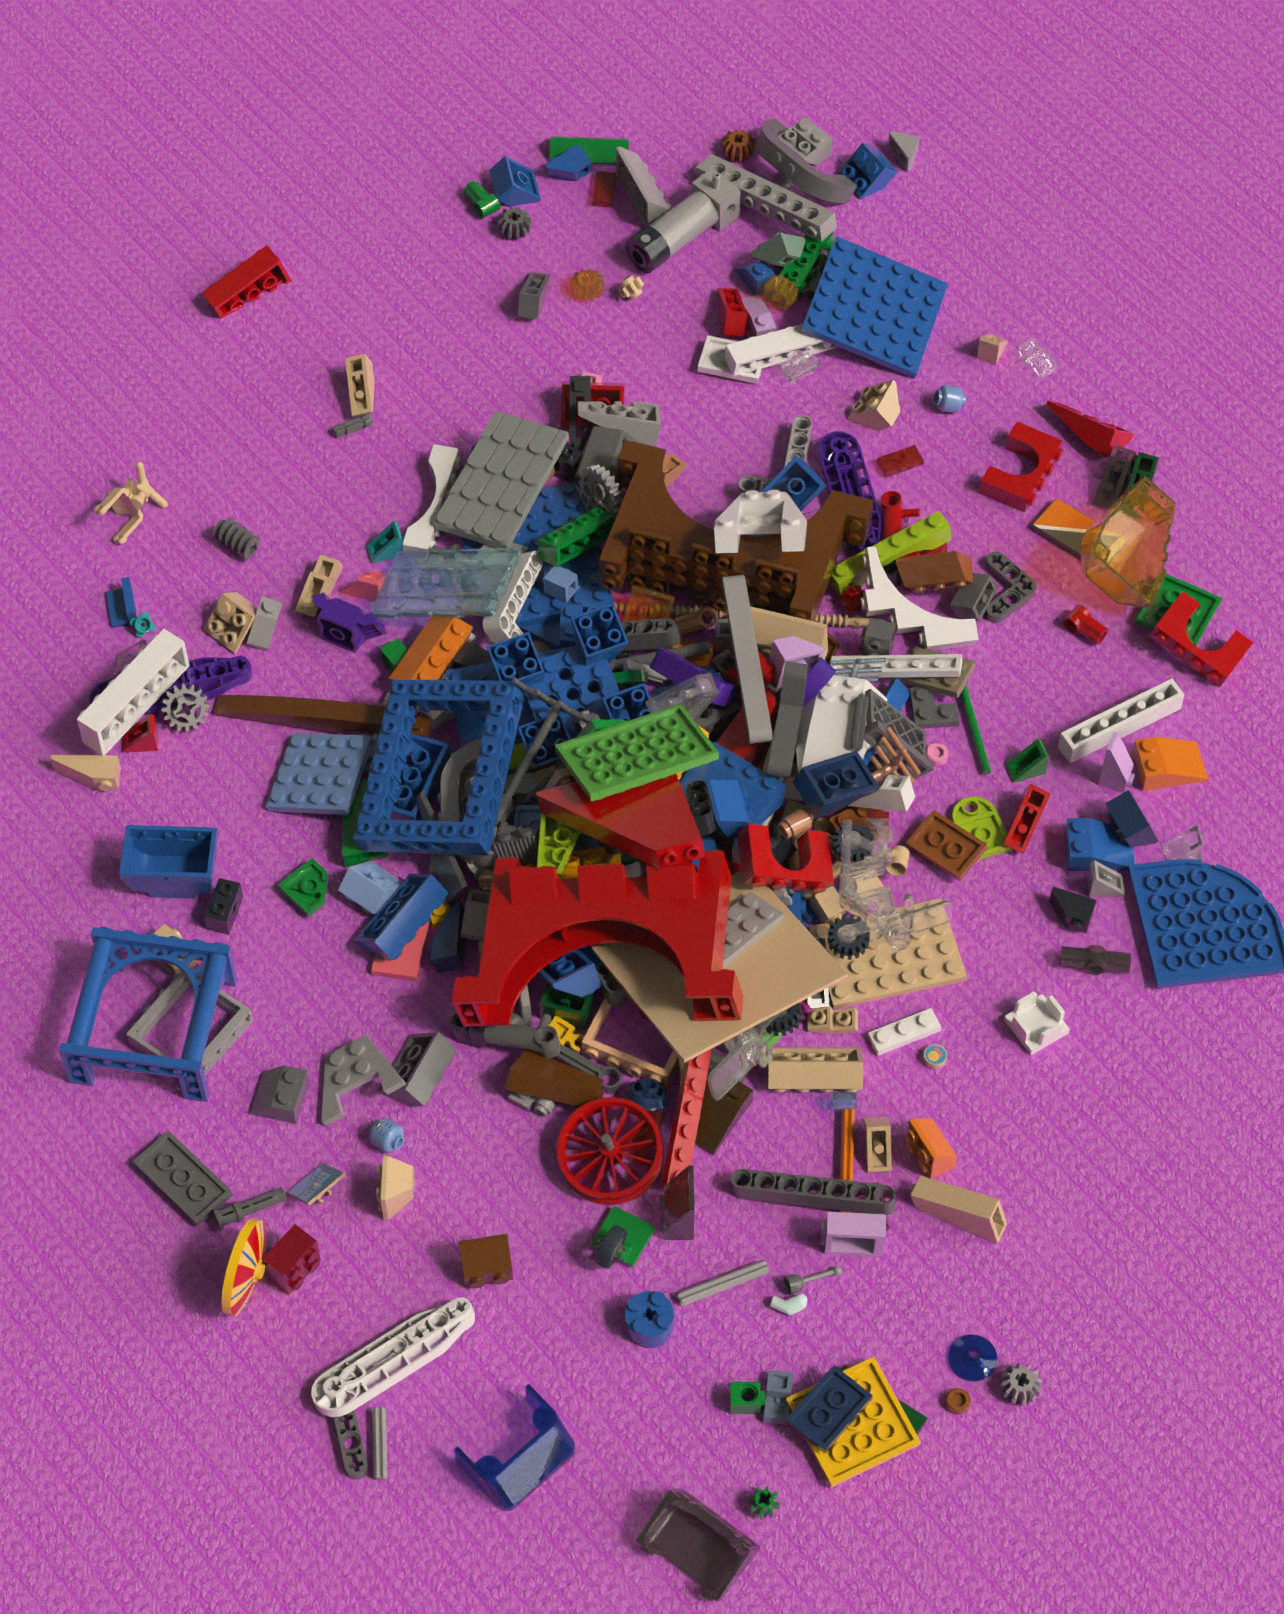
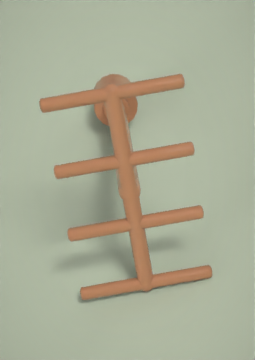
(802, 820)

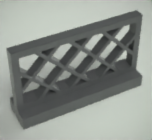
(906, 731)

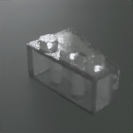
(693, 694)

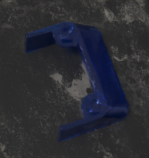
(529, 1467)

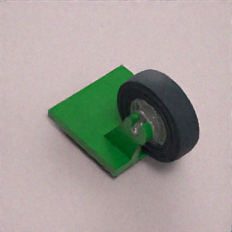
(621, 1238)

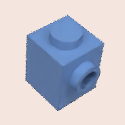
(560, 583)

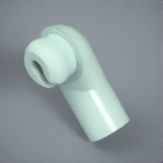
(791, 1305)

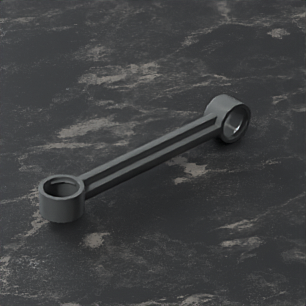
(580, 1062)

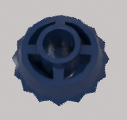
(647, 1094)

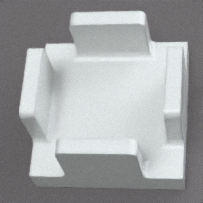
(1037, 1021)

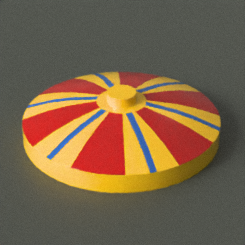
(244, 1267)

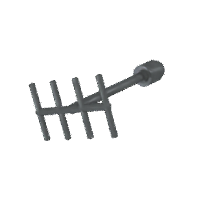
(506, 802)

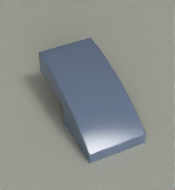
(778, 1389)

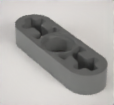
(361, 1458)

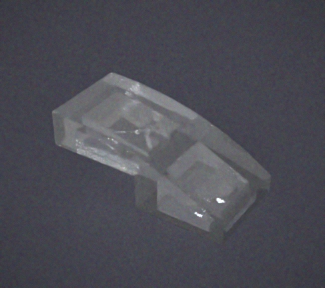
(1038, 357)

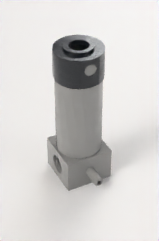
(712, 203)

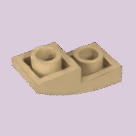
(833, 1021)

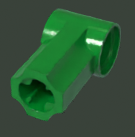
(483, 202)

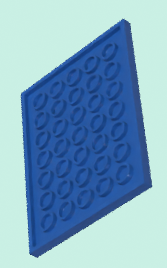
(551, 510)

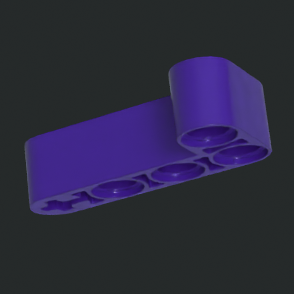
(679, 670)

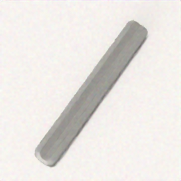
(722, 1282)

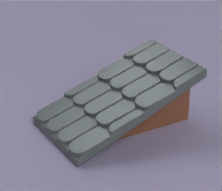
(501, 480)

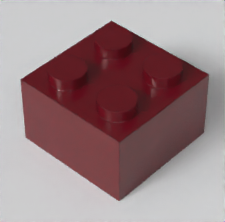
(292, 1259)

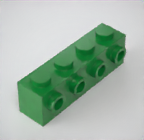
(804, 268)
(575, 537)

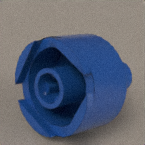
(645, 1306)

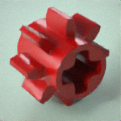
(851, 598)

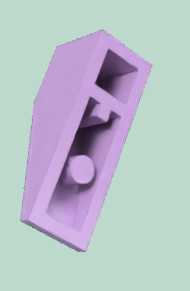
(758, 316)
(1117, 766)

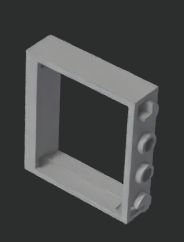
(166, 999)

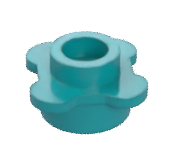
(136, 623)

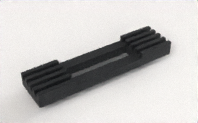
(579, 388)

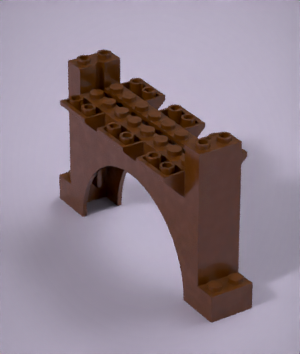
(666, 546)

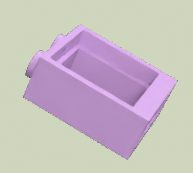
(854, 1234)

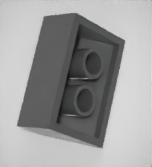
(603, 449)
(421, 1067)

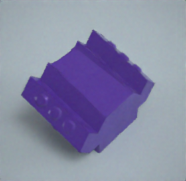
(346, 623)

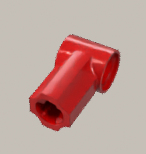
(1081, 621)

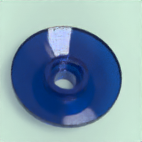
(968, 1367)

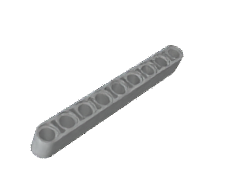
(746, 659)

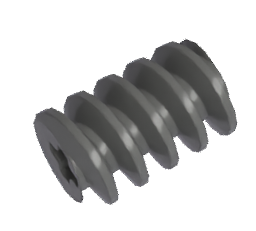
(236, 537)

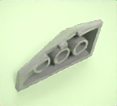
(638, 420)

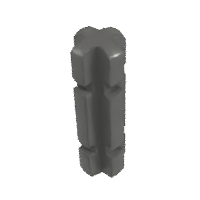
(352, 425)

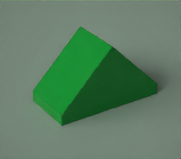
(1029, 762)

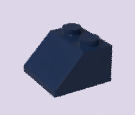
(1130, 820)

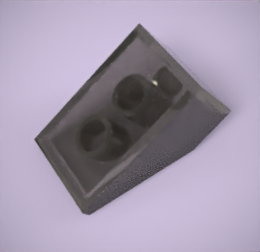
(678, 1206)

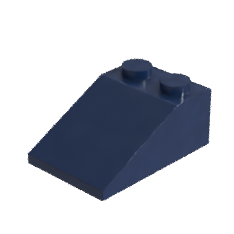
(834, 783)

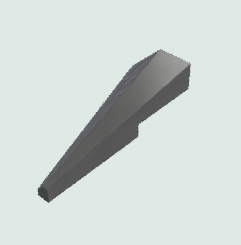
(446, 864)

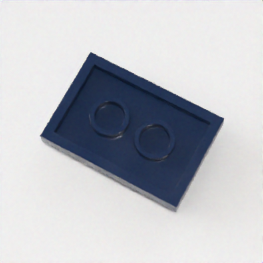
(829, 1409)

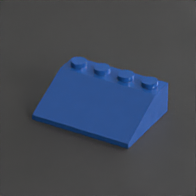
(764, 791)

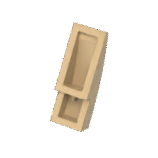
(319, 581)

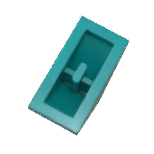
(386, 544)

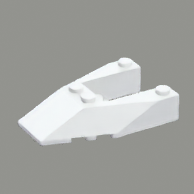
(761, 514)

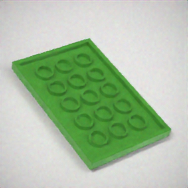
(636, 752)

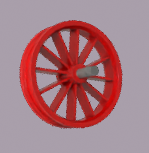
(610, 1150)

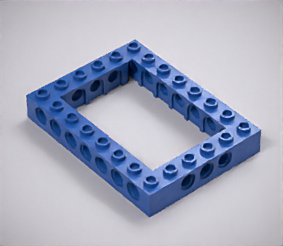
(474, 835)

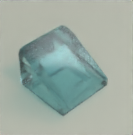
(844, 1100)

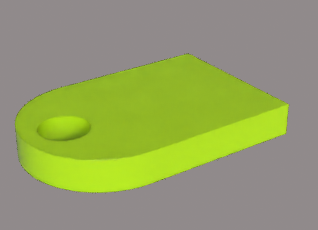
(982, 823)

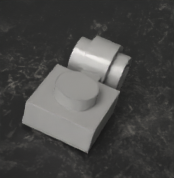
(542, 1106)

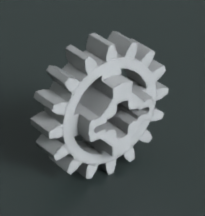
(176, 711)

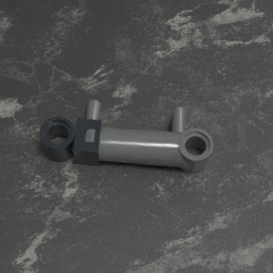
(540, 1039)

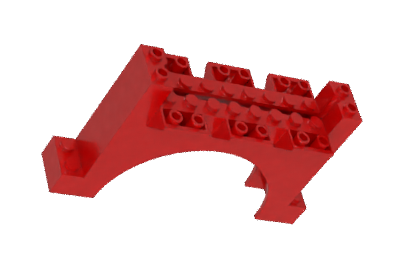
(541, 918)

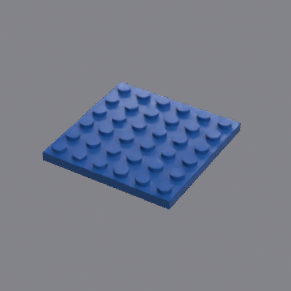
(874, 307)

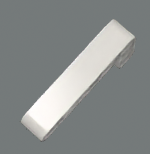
(502, 624)

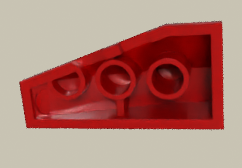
(1095, 434)

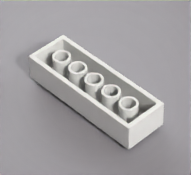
(133, 692)

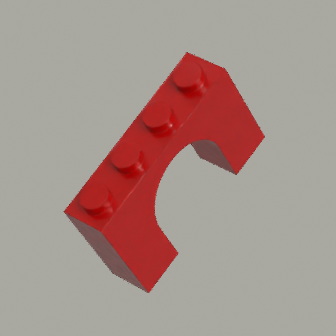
(1021, 490)
(1173, 636)
(762, 869)

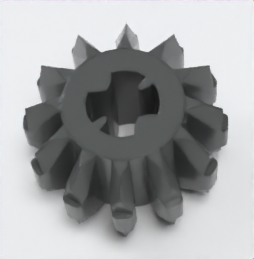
(514, 222)

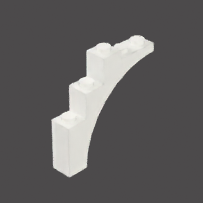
(884, 598)

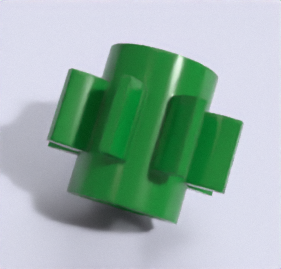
(766, 1496)

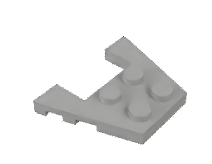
(351, 1068)

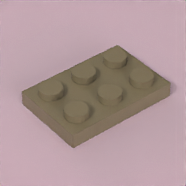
(943, 685)

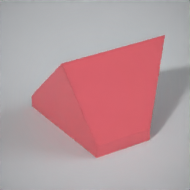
(366, 586)

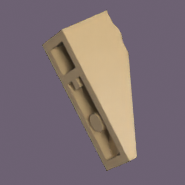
(360, 384)
(92, 770)

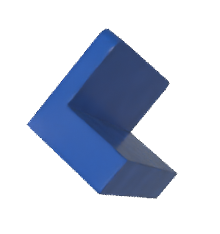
(121, 604)

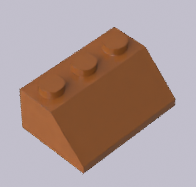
(935, 571)

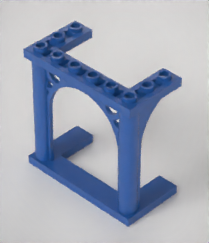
(108, 959)

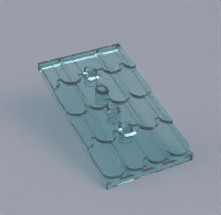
(446, 583)

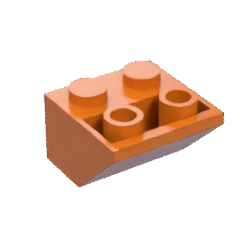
(929, 1147)

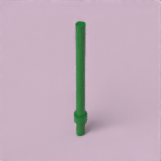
(974, 728)

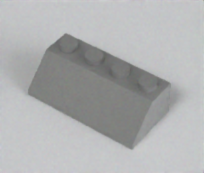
(640, 186)

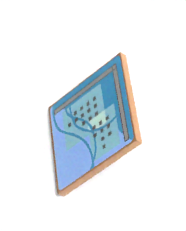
(316, 1184)

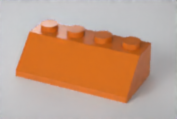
(433, 649)

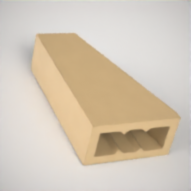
(960, 1207)

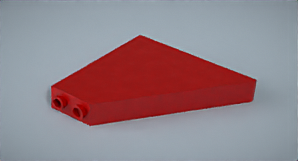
(642, 821)

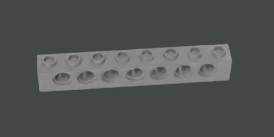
(774, 200)

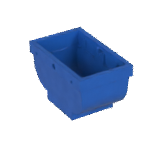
(169, 860)

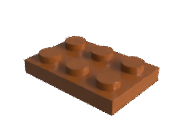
(946, 845)

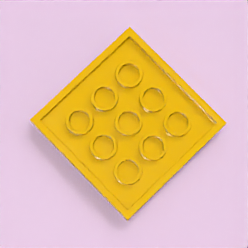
(874, 1435)

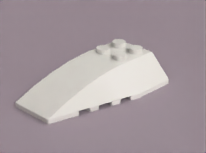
(828, 721)

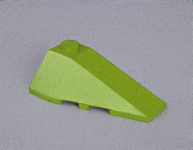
(555, 843)

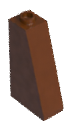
(552, 1080)

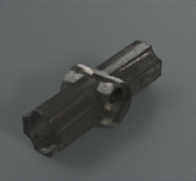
(1095, 959)

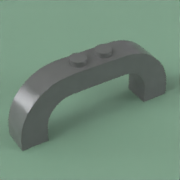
(807, 178)

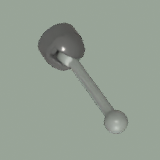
(794, 1282)

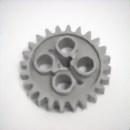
(599, 490)

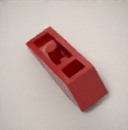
(731, 312)
(1026, 818)

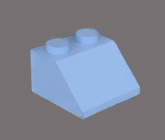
(368, 886)

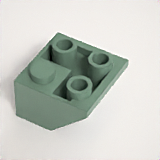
(780, 249)

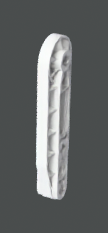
(391, 1358)

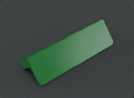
(596, 149)

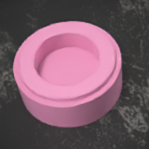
(937, 754)

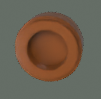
(958, 1401)

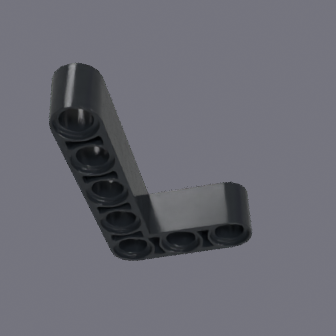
(700, 807)

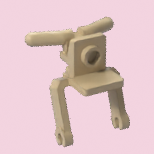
(130, 500)

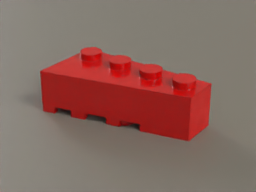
(246, 282)

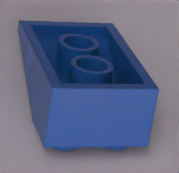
(1097, 841)

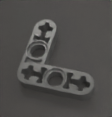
(1015, 587)

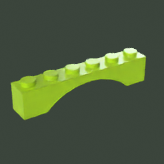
(922, 535)

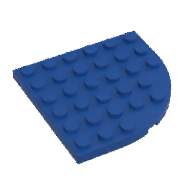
(1205, 923)

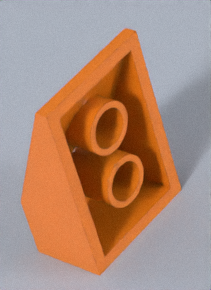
(1167, 762)

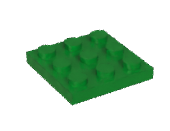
(1168, 593)

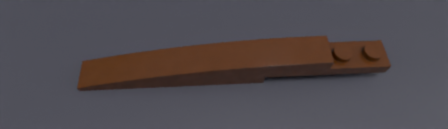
(310, 713)

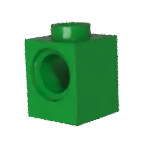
(392, 653)
(738, 1405)

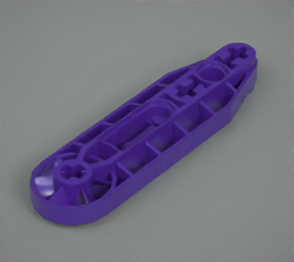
(837, 461)
(203, 674)

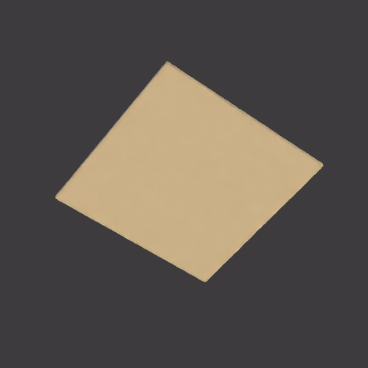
(772, 974)

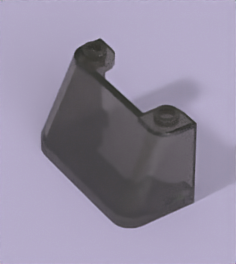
(698, 1543)

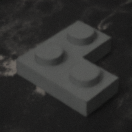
(928, 714)

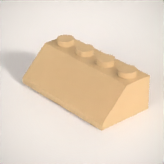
(773, 625)
(815, 1069)

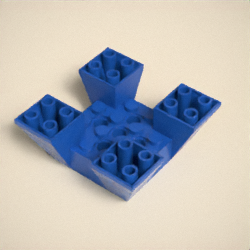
(598, 641)

